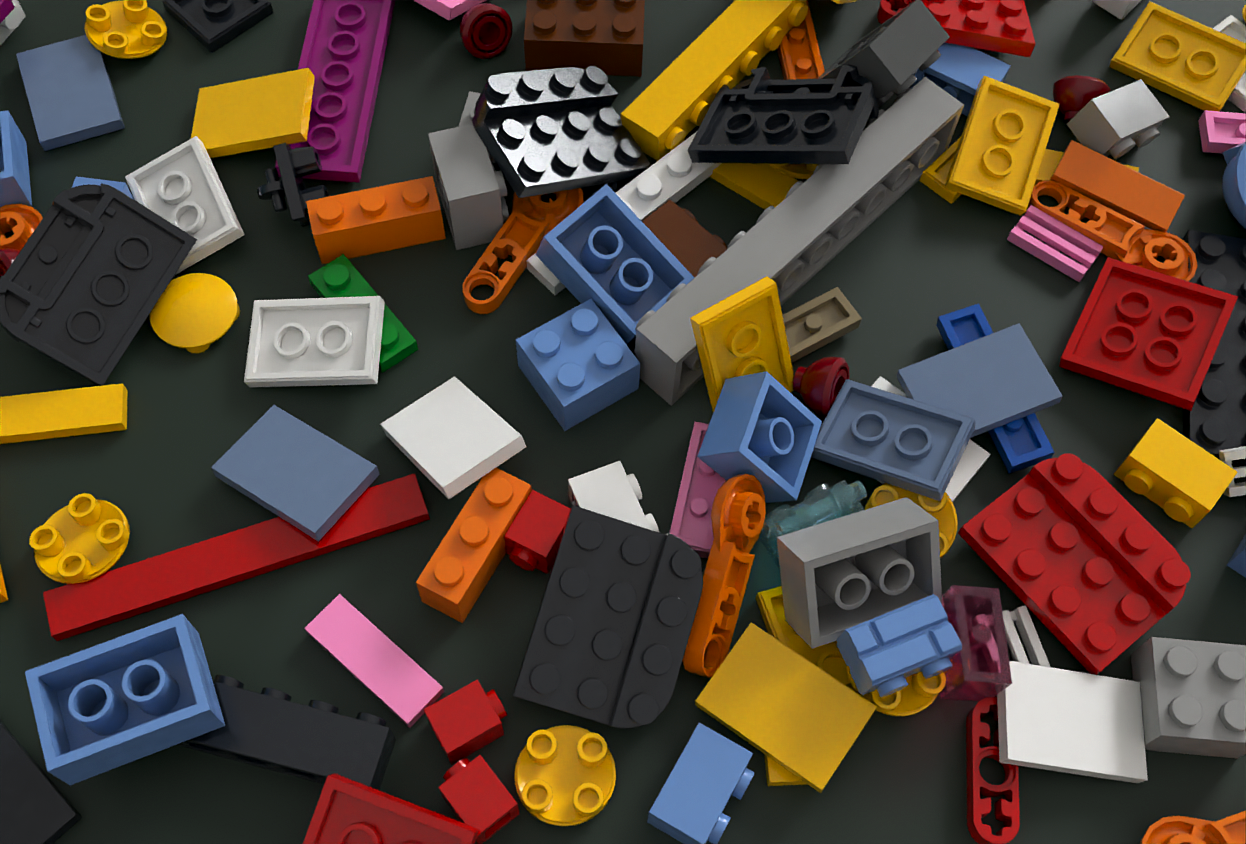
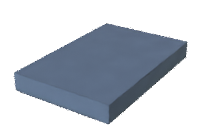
(69, 92)
(984, 379)
(893, 439)
(296, 472)

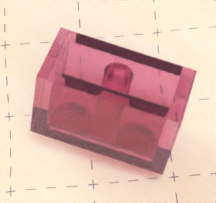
(983, 662)

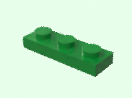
(343, 280)

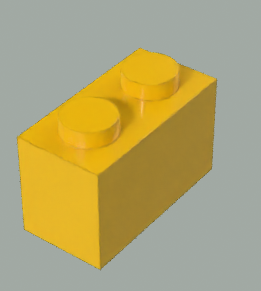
(1175, 474)

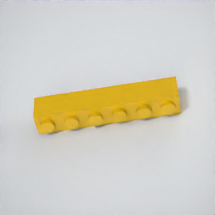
(719, 56)

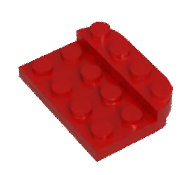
(1079, 558)

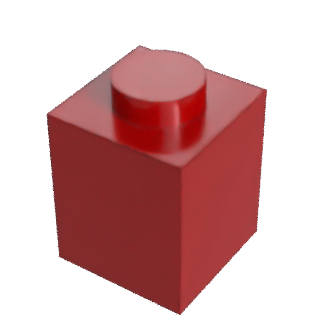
(536, 532)
(466, 720)
(478, 797)

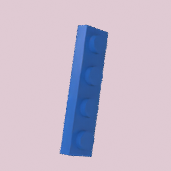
(1020, 441)

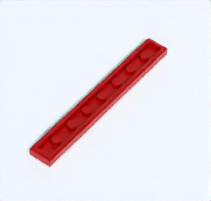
(226, 561)

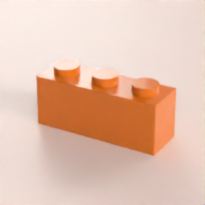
(376, 219)
(472, 545)

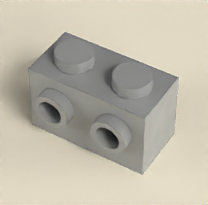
(1119, 120)

